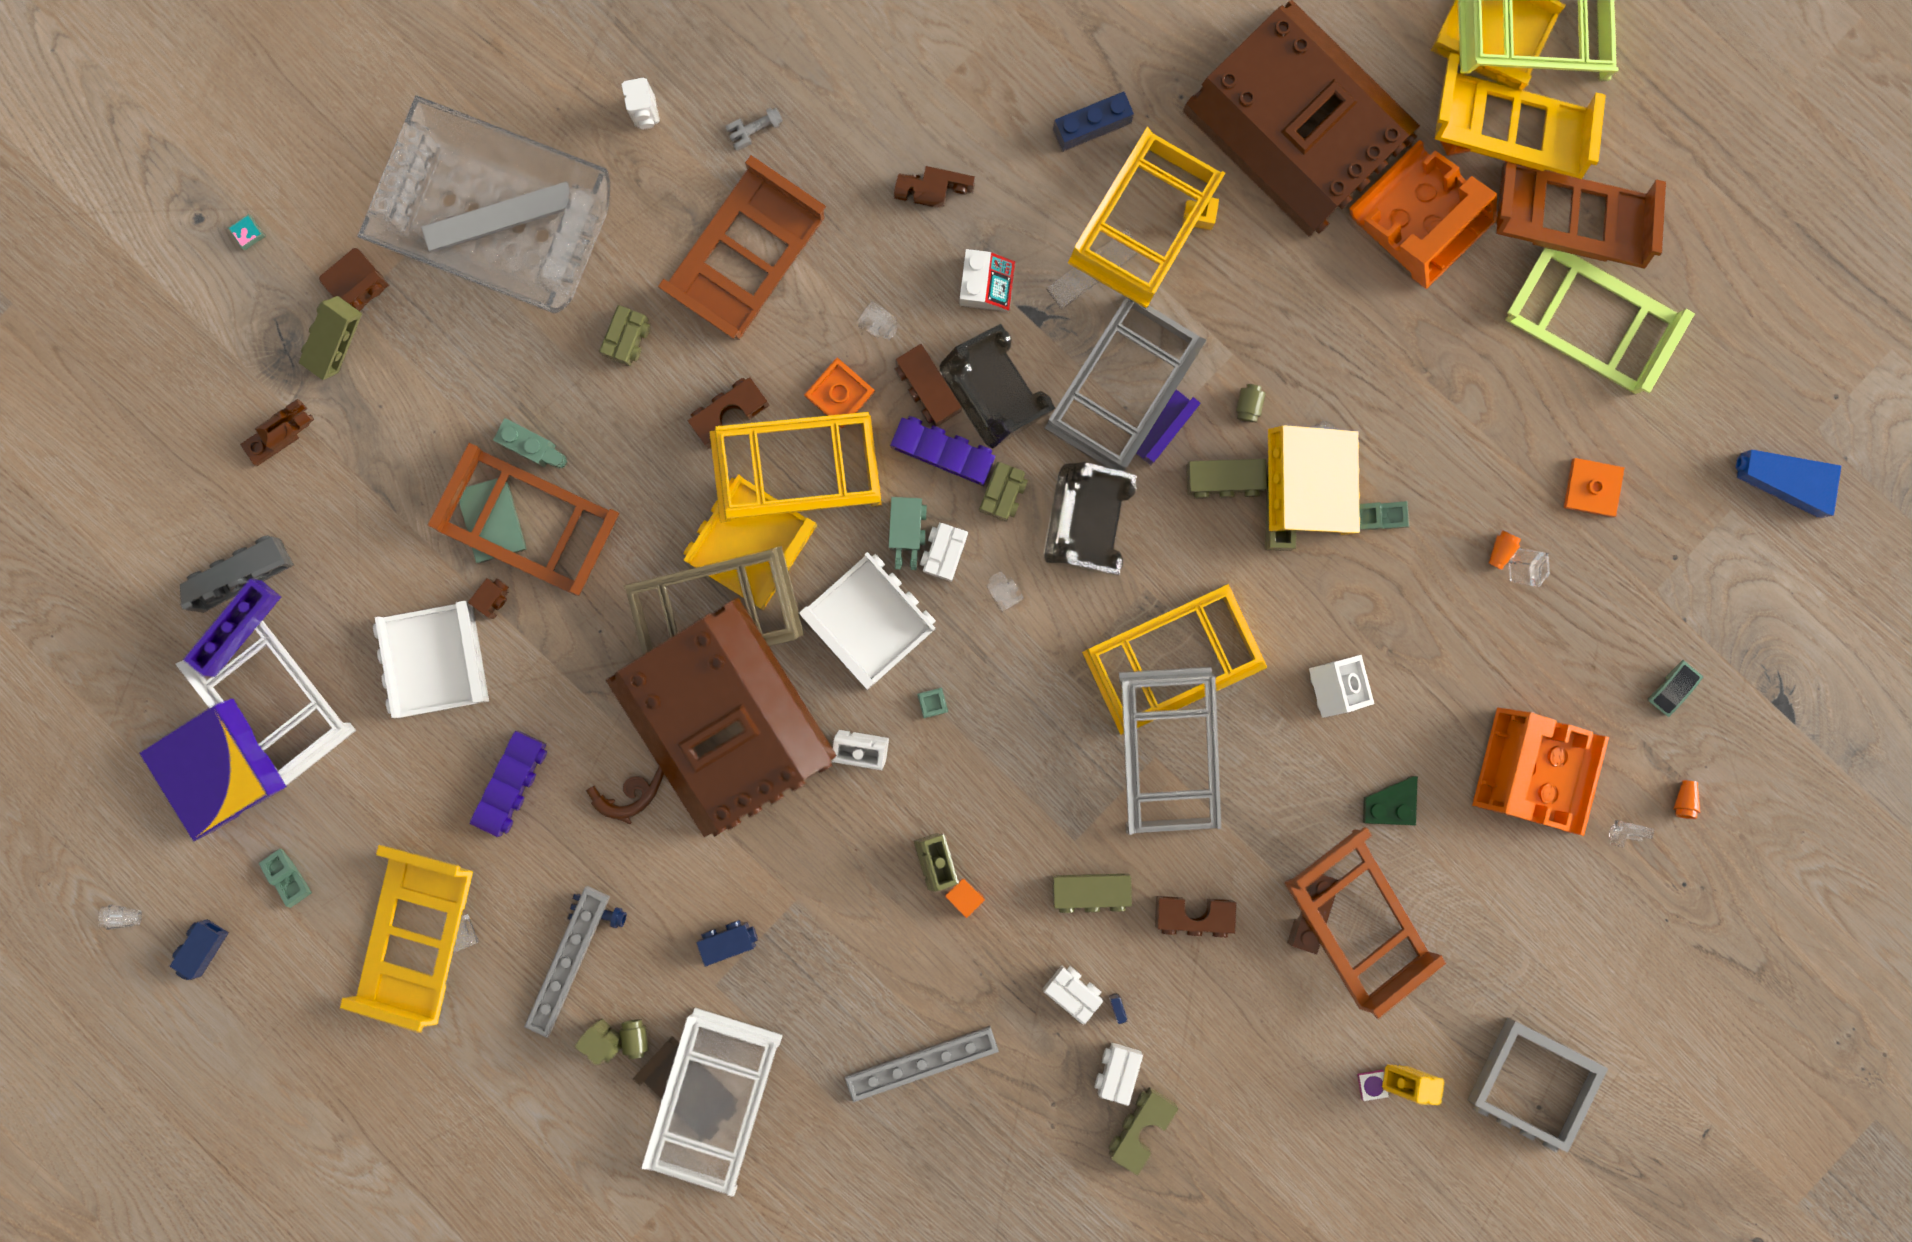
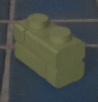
(625, 335)
(1002, 492)
(936, 862)
(599, 1042)

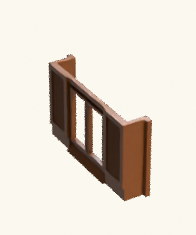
(774, 206)
(1630, 222)

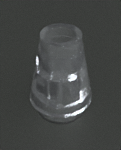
(118, 917)

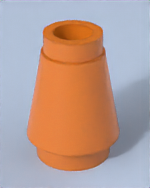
(1504, 549)
(1687, 801)

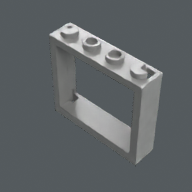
(1494, 1064)

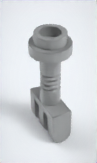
(744, 131)

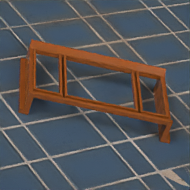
(456, 488)
(1404, 980)

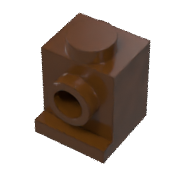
(490, 597)

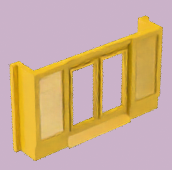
(1569, 134)
(396, 992)

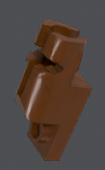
(933, 187)
(277, 432)

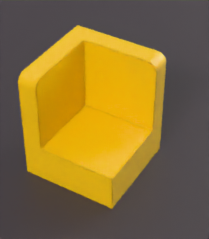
(1208, 216)

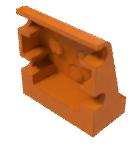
(1425, 212)
(1540, 770)

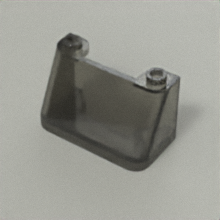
(992, 387)
(1087, 517)

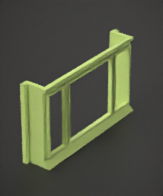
(1472, 44)
(1661, 354)

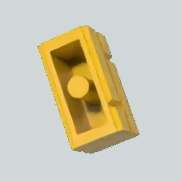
(1413, 1084)

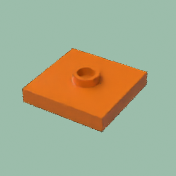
(839, 391)
(1594, 487)

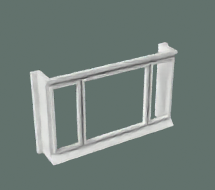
(315, 751)

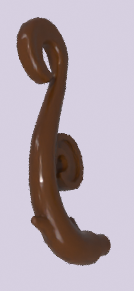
(622, 813)

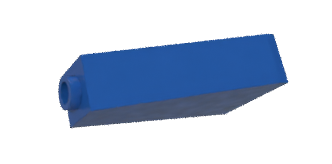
(1795, 480)

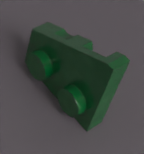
(1393, 804)

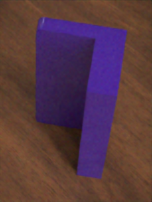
(1167, 426)

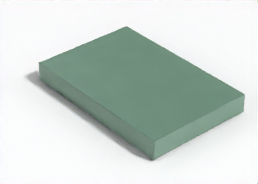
(503, 523)

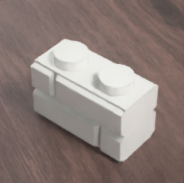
(640, 103)
(944, 551)
(860, 749)
(1073, 994)
(1119, 1073)

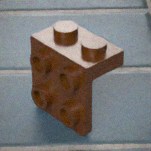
(354, 279)

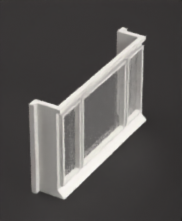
(711, 1101)

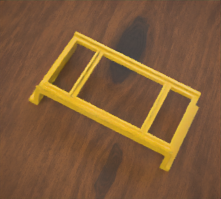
(1108, 272)
(761, 507)
(1228, 678)

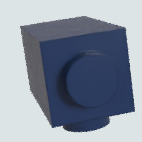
(727, 943)
(198, 949)

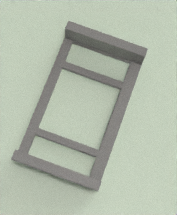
(1089, 446)
(1167, 677)

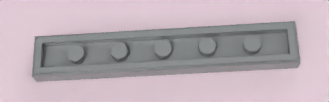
(496, 217)
(567, 961)
(921, 1064)

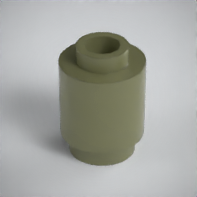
(1250, 403)
(633, 1038)

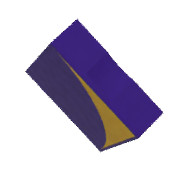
(212, 769)

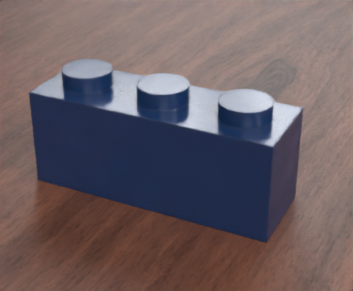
(1093, 121)

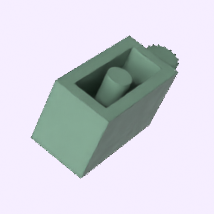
(529, 445)
(906, 528)

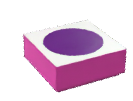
(1371, 1085)

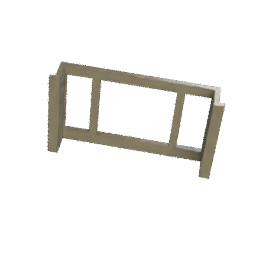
(781, 579)

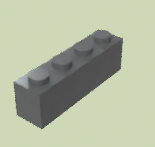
(229, 576)

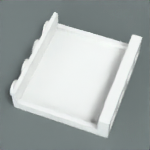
(868, 620)
(431, 660)

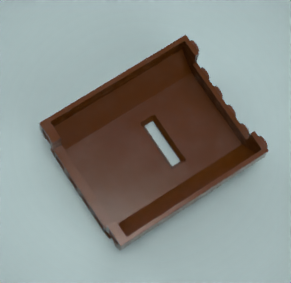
(1272, 89)
(703, 684)

